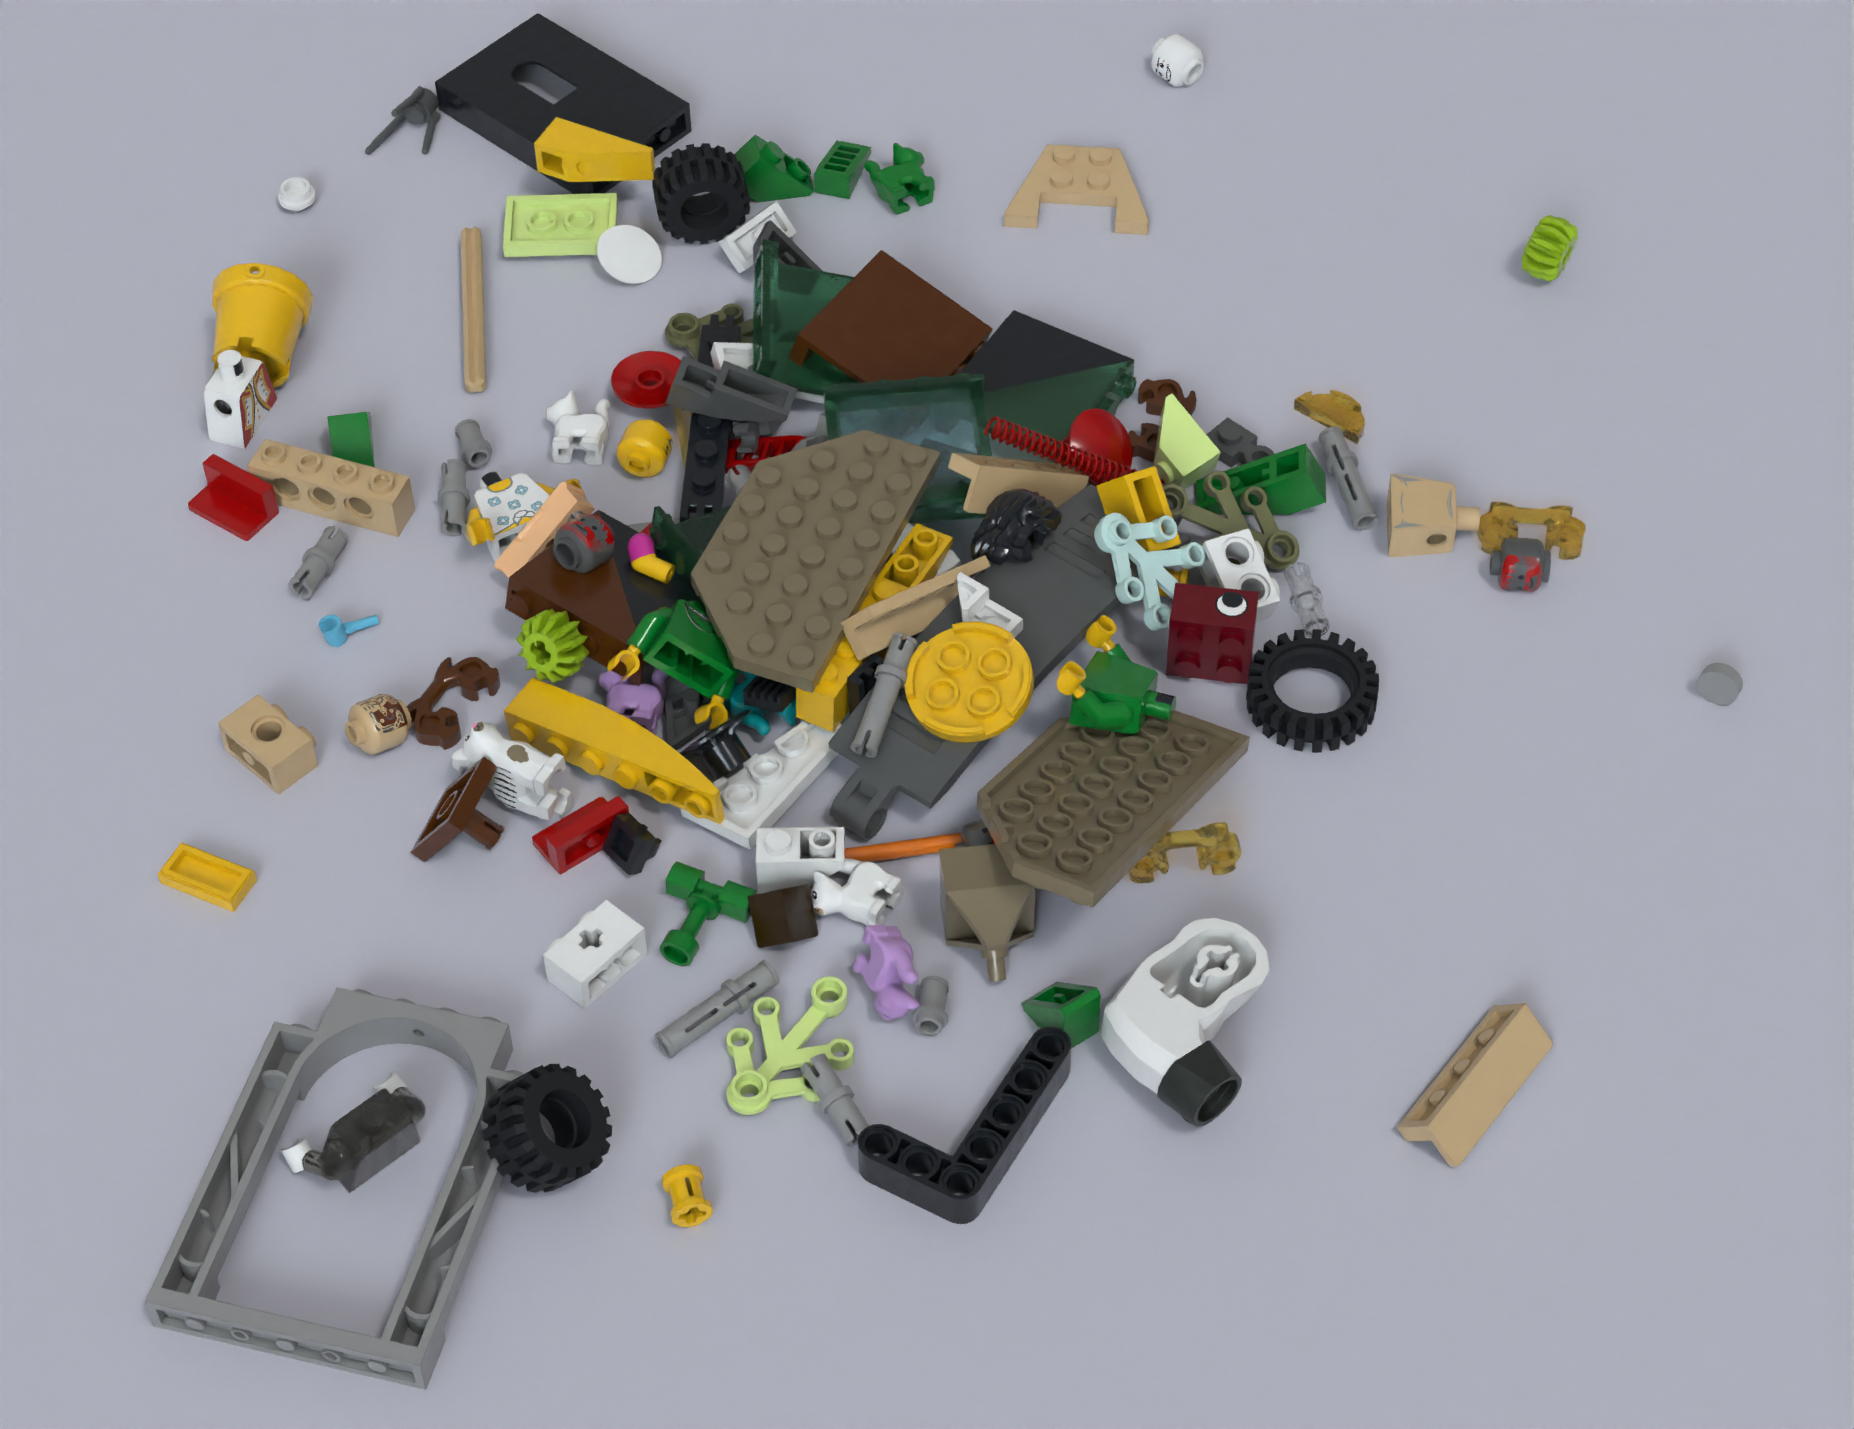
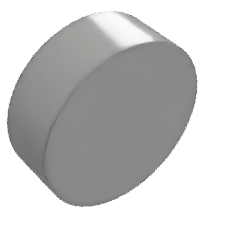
(1720, 684)

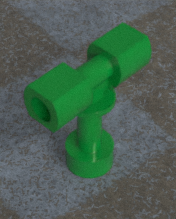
(705, 903)

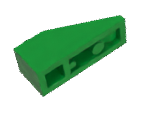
(1289, 479)

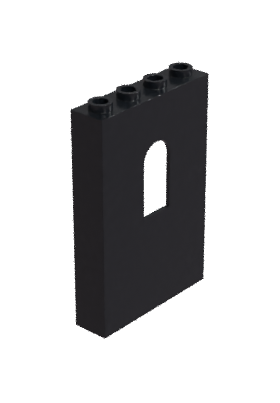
(606, 97)

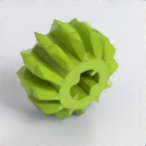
(1549, 248)
(552, 645)

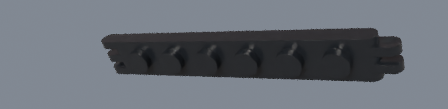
(708, 437)

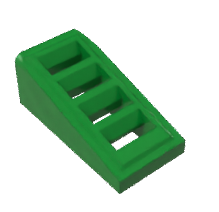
(841, 169)

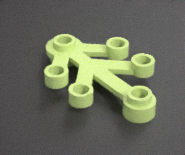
(785, 1053)

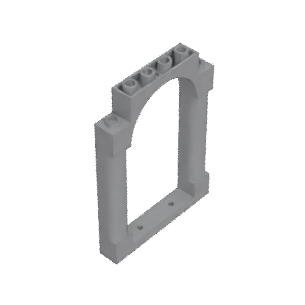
(282, 1074)

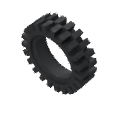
(1310, 727)

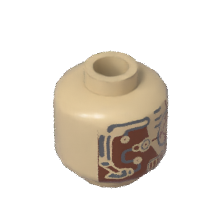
(378, 724)

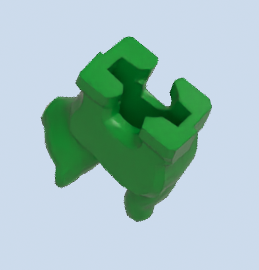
(902, 179)

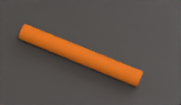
(903, 848)

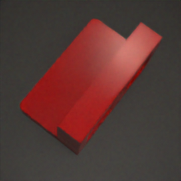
(234, 499)
(579, 833)

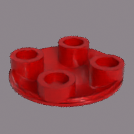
(1103, 435)

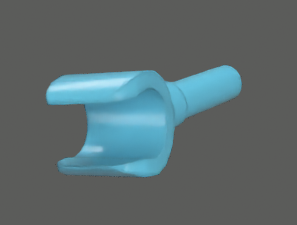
(337, 632)

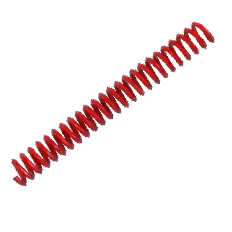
(1041, 448)

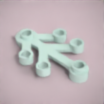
(1119, 537)

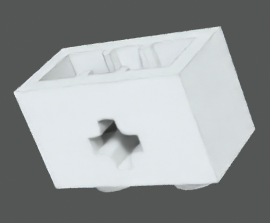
(595, 953)

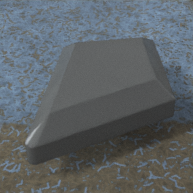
(680, 717)

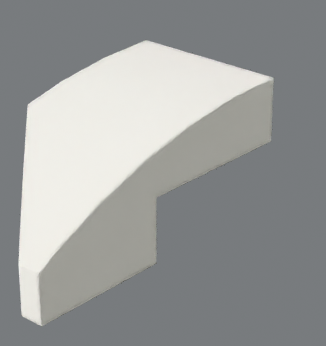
(978, 607)

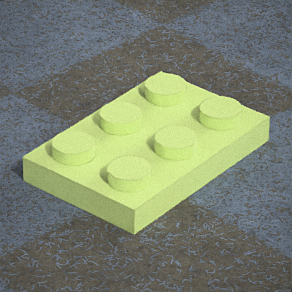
(557, 223)

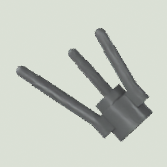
(417, 109)

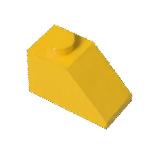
(1140, 500)

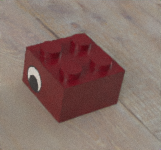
(1211, 633)

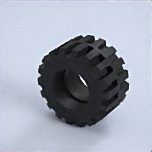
(696, 172)
(520, 1140)

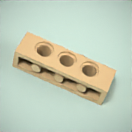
(335, 487)

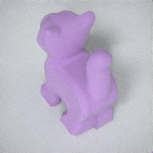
(638, 703)
(887, 970)

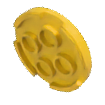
(969, 682)

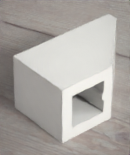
(793, 855)

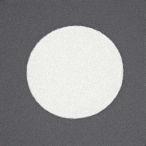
(629, 254)

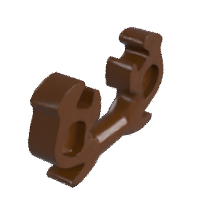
(1154, 395)
(442, 726)

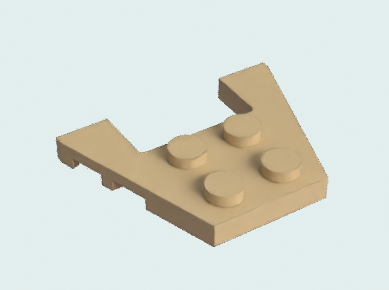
(1079, 178)

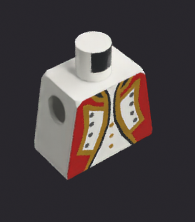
(237, 399)

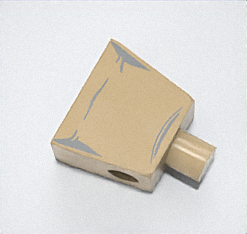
(1425, 516)

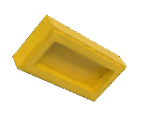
(207, 877)

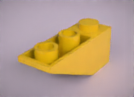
(590, 155)

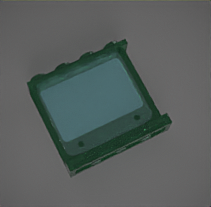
(924, 411)

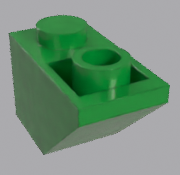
(772, 173)

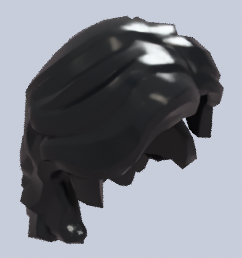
(1010, 523)

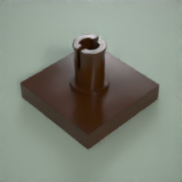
(457, 813)

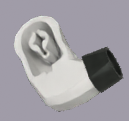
(1174, 1008)

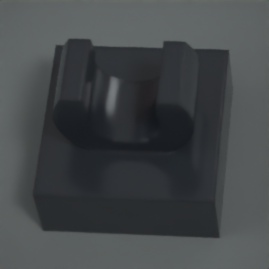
(630, 843)

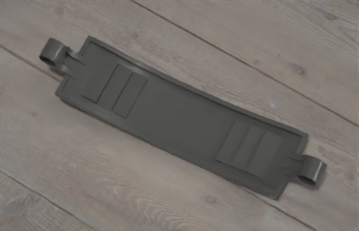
(1057, 598)

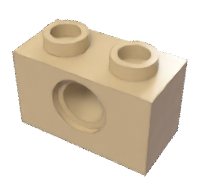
(269, 743)

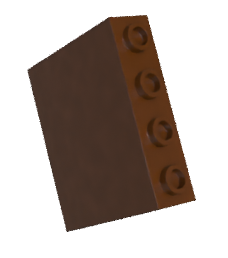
(892, 327)

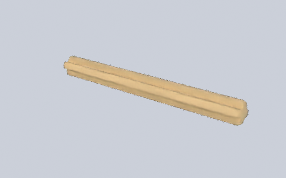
(473, 310)

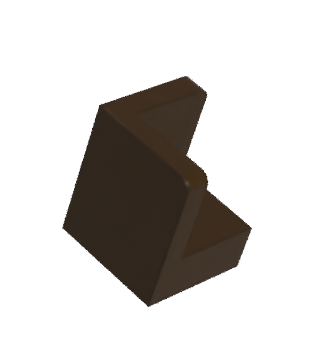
(783, 916)

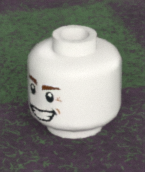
(1177, 60)

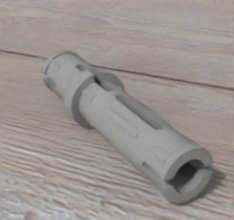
(1360, 509)
(889, 680)
(758, 979)

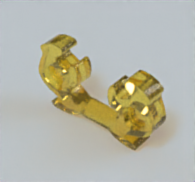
(1561, 531)
(1213, 844)

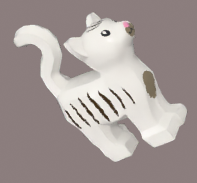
(520, 774)

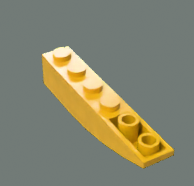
(911, 564)
(609, 747)

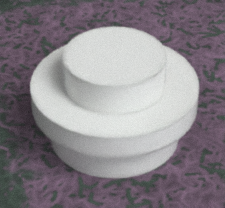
(296, 194)

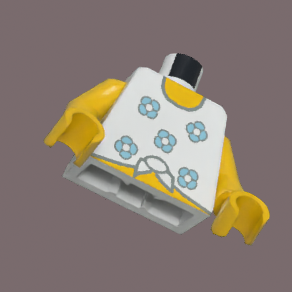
(504, 509)

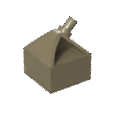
(984, 904)

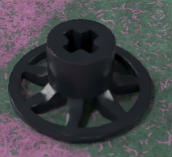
(721, 747)

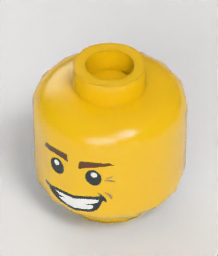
(644, 448)

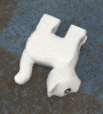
(578, 431)
(862, 896)

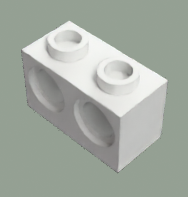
(1248, 576)

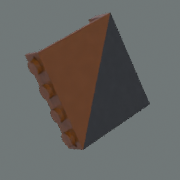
(605, 600)

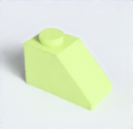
(1182, 447)

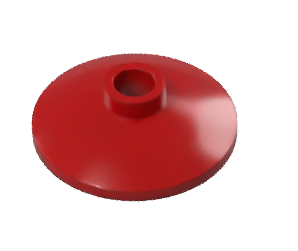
(645, 378)

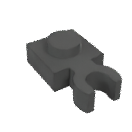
(1237, 444)

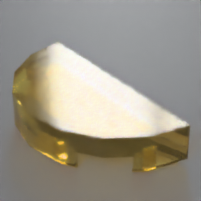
(1333, 411)

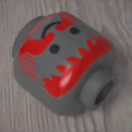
(584, 543)
(1521, 564)

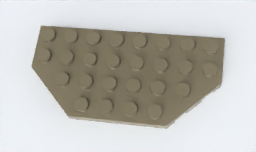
(807, 550)
(1096, 800)

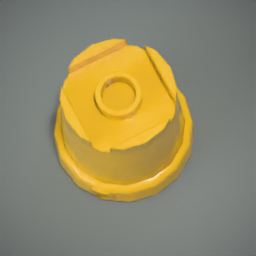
(260, 315)

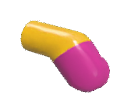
(644, 559)

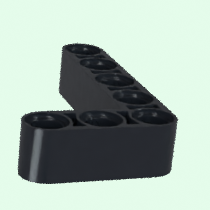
(985, 1139)

